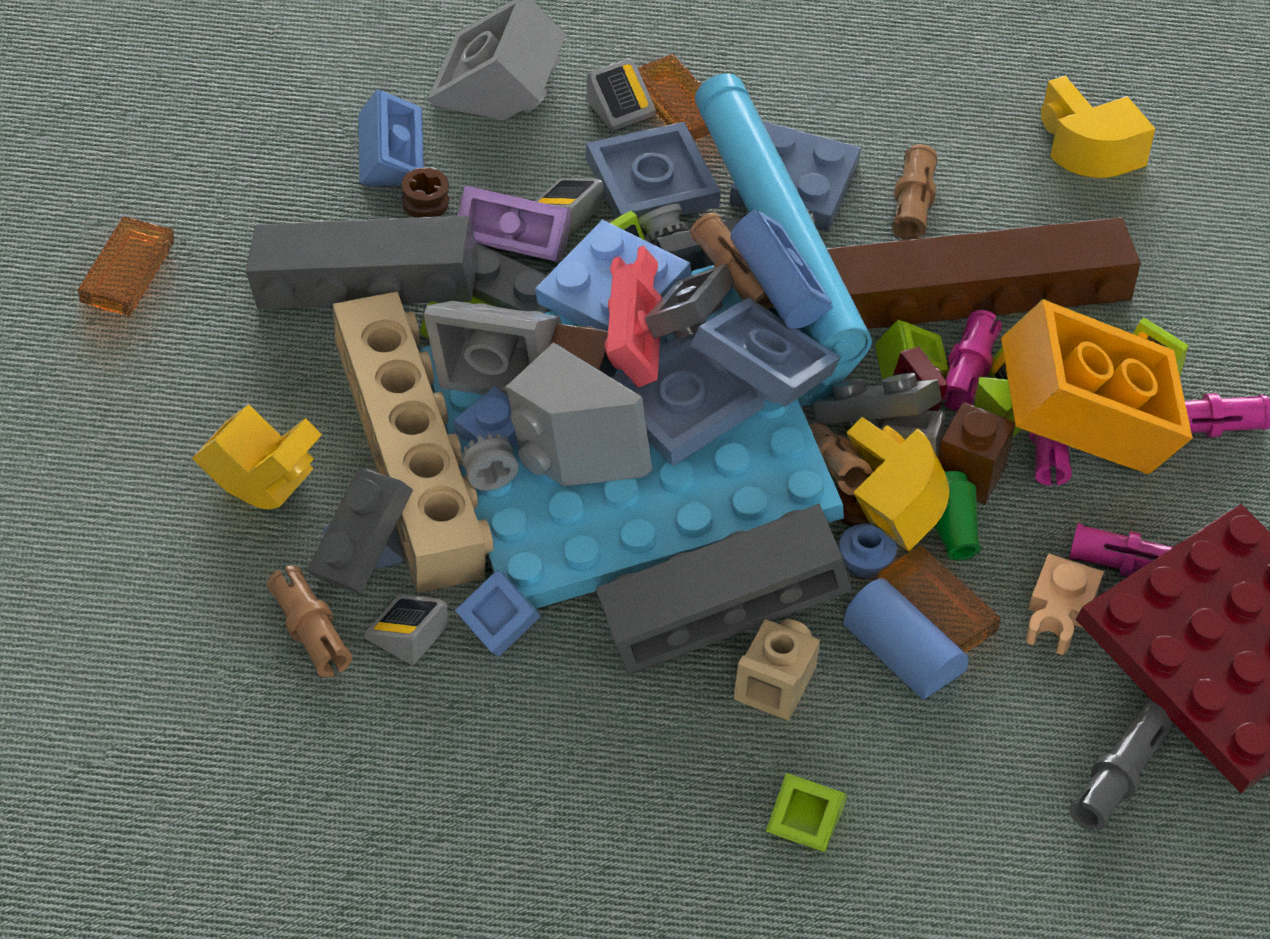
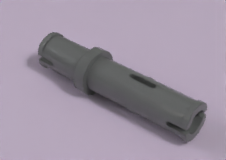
(1118, 772)

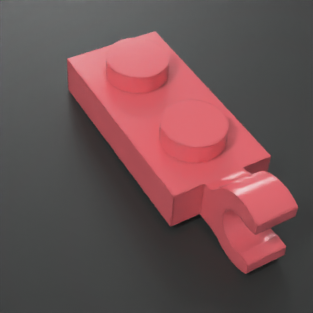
(629, 340)

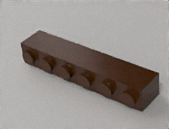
(989, 272)

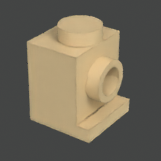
(781, 657)

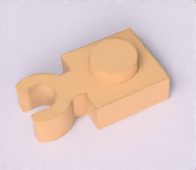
(1059, 597)

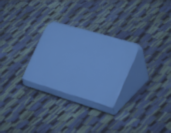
(389, 140)

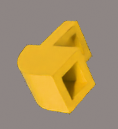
(1096, 139)
(256, 461)
(907, 484)

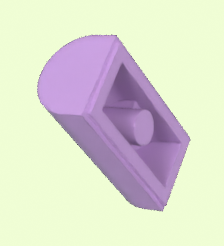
(516, 223)

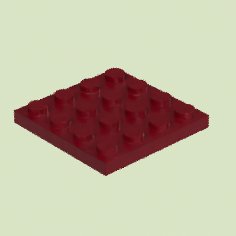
(1199, 640)

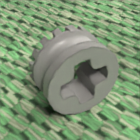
(662, 222)
(490, 462)

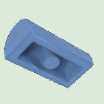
(780, 270)
(904, 638)

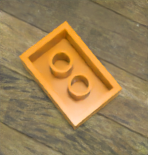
(1095, 387)

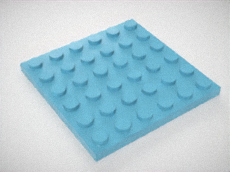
(582, 536)

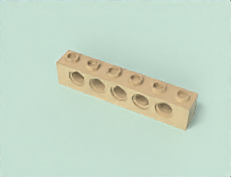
(410, 442)

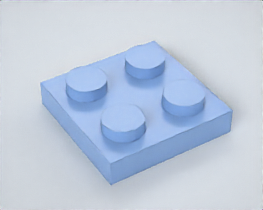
(583, 279)

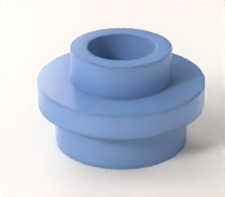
(866, 561)

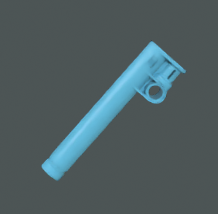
(769, 189)

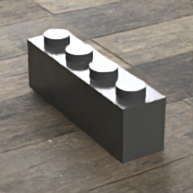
(362, 259)
(724, 588)

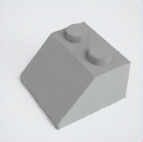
(500, 63)
(484, 344)
(577, 422)

